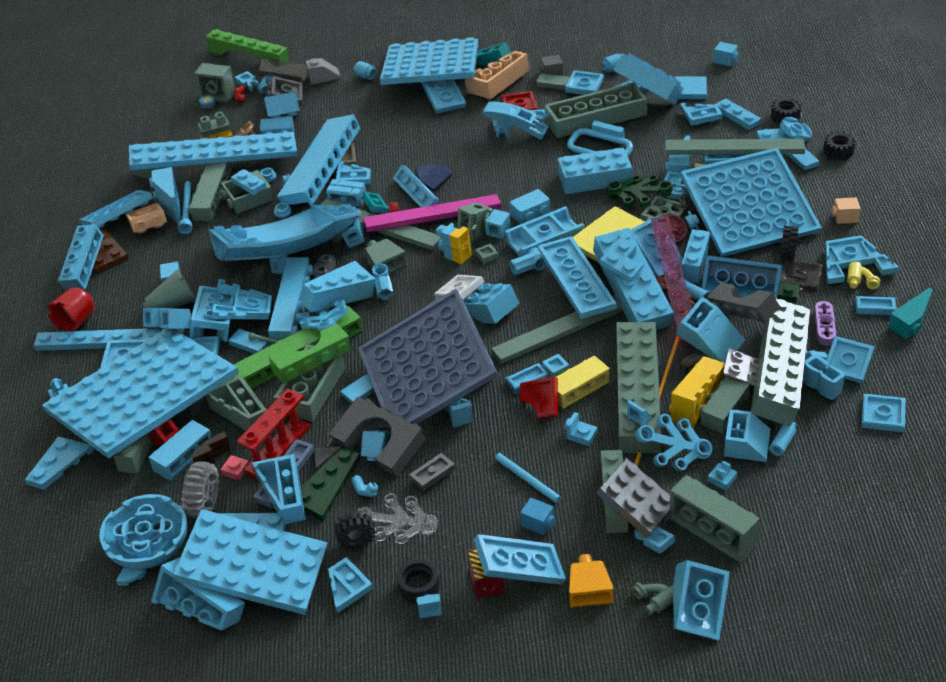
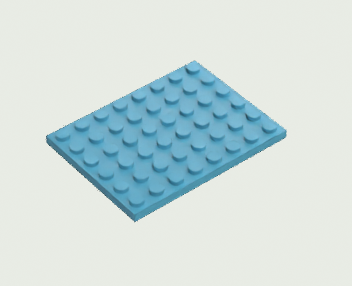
(139, 391)

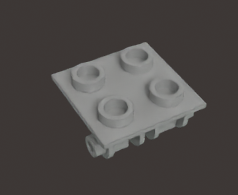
(741, 366)

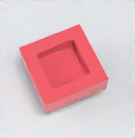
(234, 467)

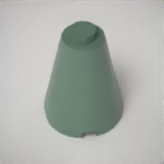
(170, 293)

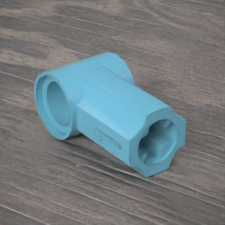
(530, 261)
(382, 281)

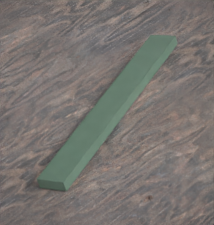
(733, 146)
(405, 233)
(548, 334)

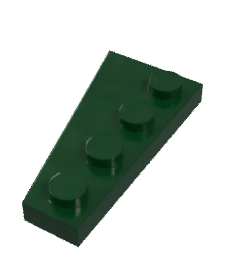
(325, 484)

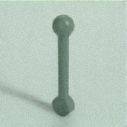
(252, 336)

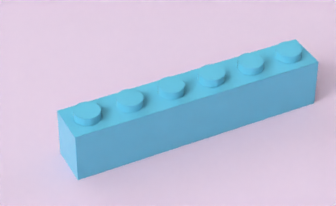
(288, 301)

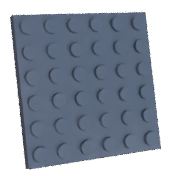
(428, 360)

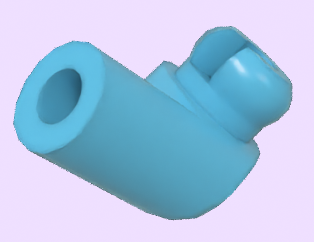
(365, 490)

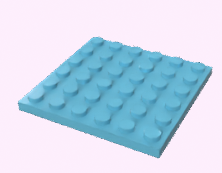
(430, 61)
(749, 201)

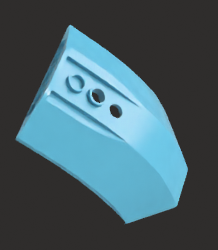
(283, 236)

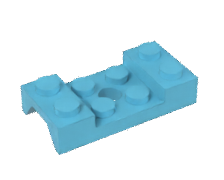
(530, 234)

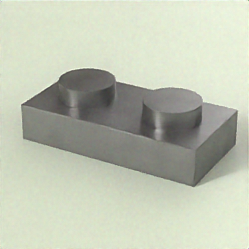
(432, 471)

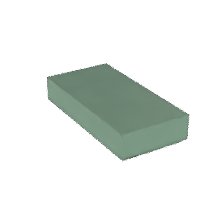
(552, 81)

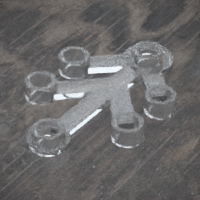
(423, 523)

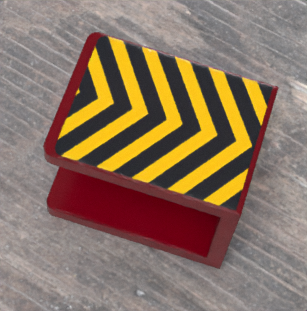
(483, 585)

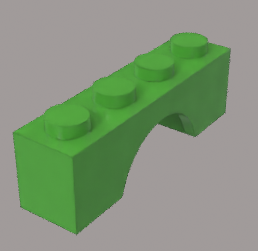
(291, 364)

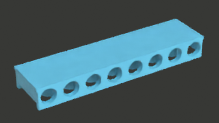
(319, 158)

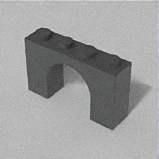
(365, 415)

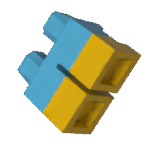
(454, 243)

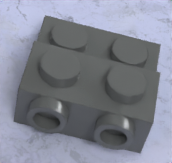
(282, 86)

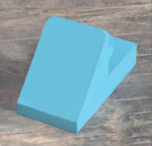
(460, 412)

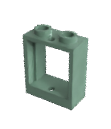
(246, 201)

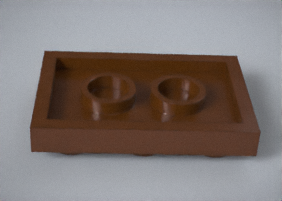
(109, 253)

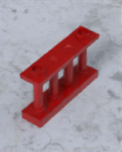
(267, 423)

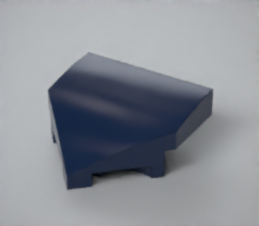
(433, 175)

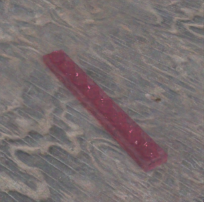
(671, 269)

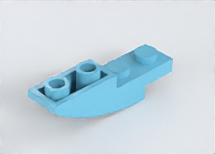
(514, 115)

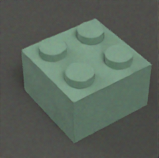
(215, 81)

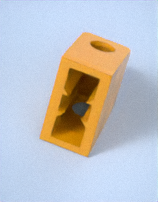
(589, 583)

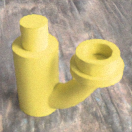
(855, 271)

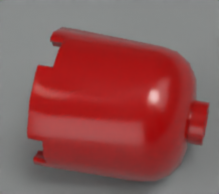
(71, 309)

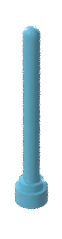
(185, 224)

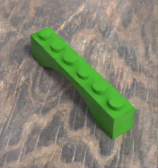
(220, 42)

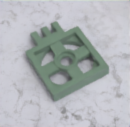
(665, 204)

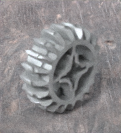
(200, 489)

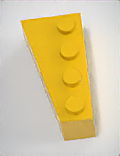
(696, 390)

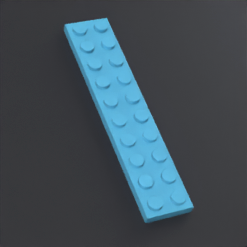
(212, 150)

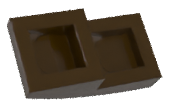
(211, 448)

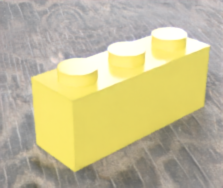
(581, 381)

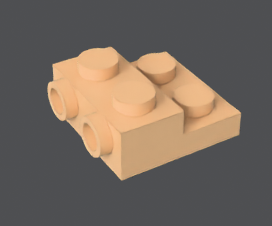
(146, 217)

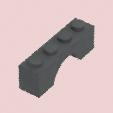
(757, 306)

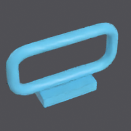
(601, 131)

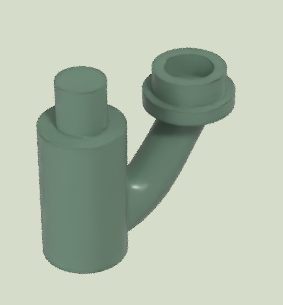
(658, 602)

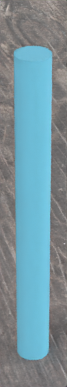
(528, 478)

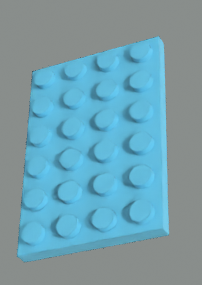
(251, 561)

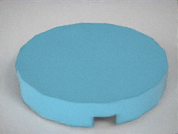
(795, 130)

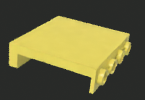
(609, 222)

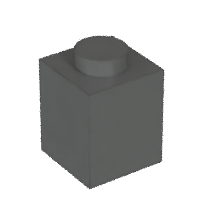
(551, 65)

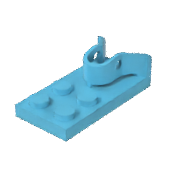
(203, 309)

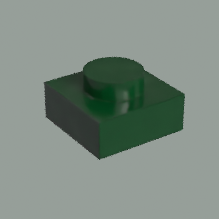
(788, 292)

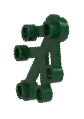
(639, 187)

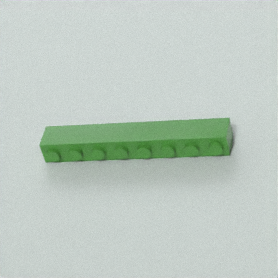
(257, 367)

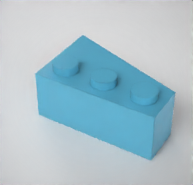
(282, 485)

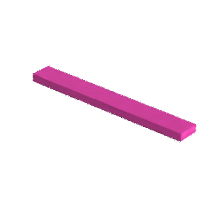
(425, 214)

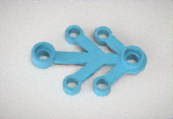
(324, 318)
(676, 441)

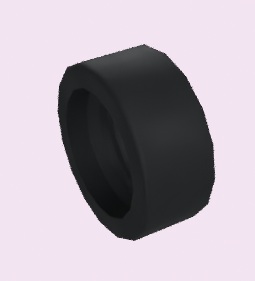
(412, 568)

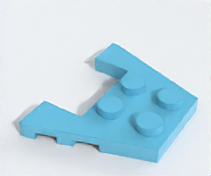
(853, 249)
(247, 304)

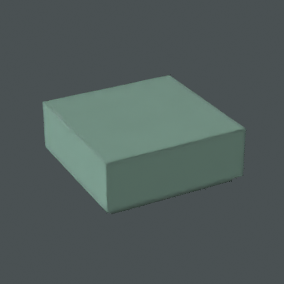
(486, 253)

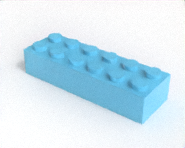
(643, 297)

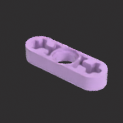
(828, 317)

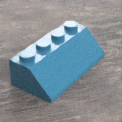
(743, 274)

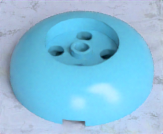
(130, 534)

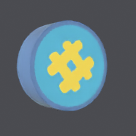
(207, 101)

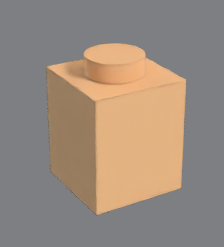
(846, 210)

